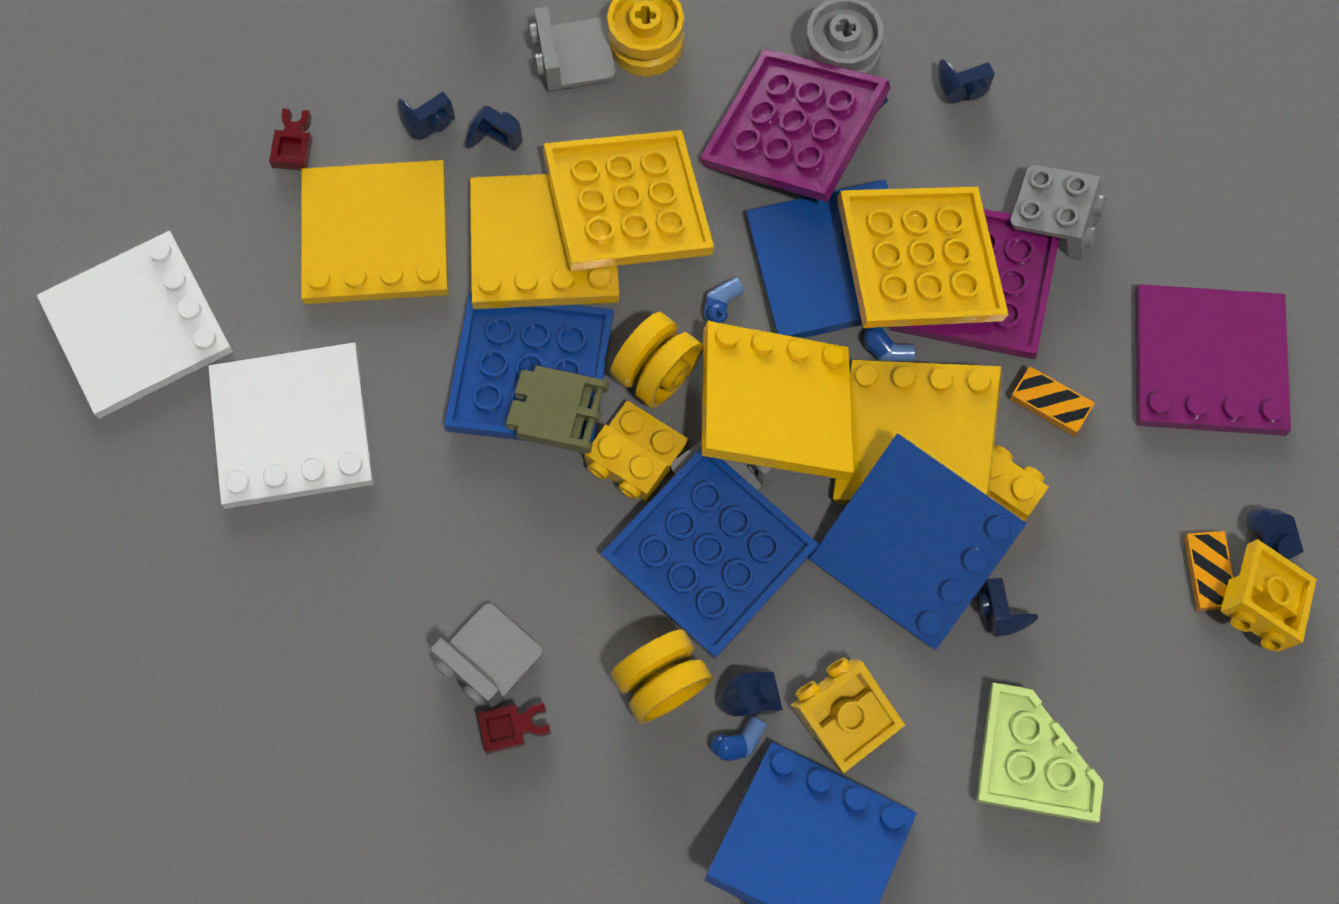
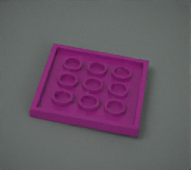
(795, 124)
(1025, 273)
(1212, 360)

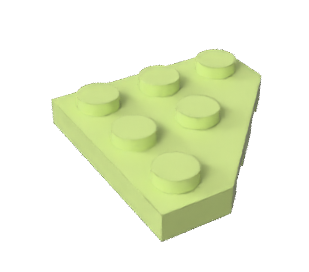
(1033, 762)

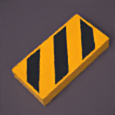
(1052, 401)
(1208, 568)

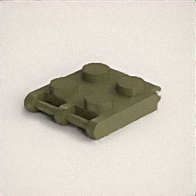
(556, 408)

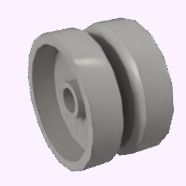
(845, 35)

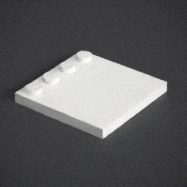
(134, 324)
(290, 425)

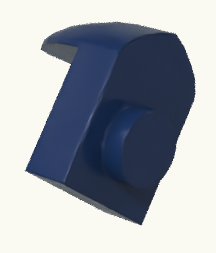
(966, 84)
(429, 117)
(496, 125)
(1276, 530)
(994, 604)
(750, 695)

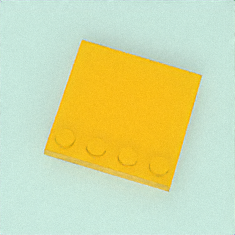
(627, 200)
(373, 232)
(521, 249)
(921, 256)
(776, 401)
(933, 405)

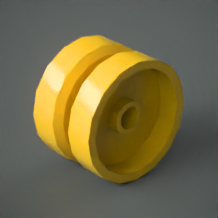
(646, 35)
(656, 359)
(661, 676)

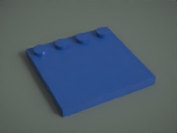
(806, 264)
(508, 340)
(917, 541)
(709, 551)
(809, 837)

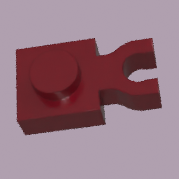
(293, 144)
(505, 727)

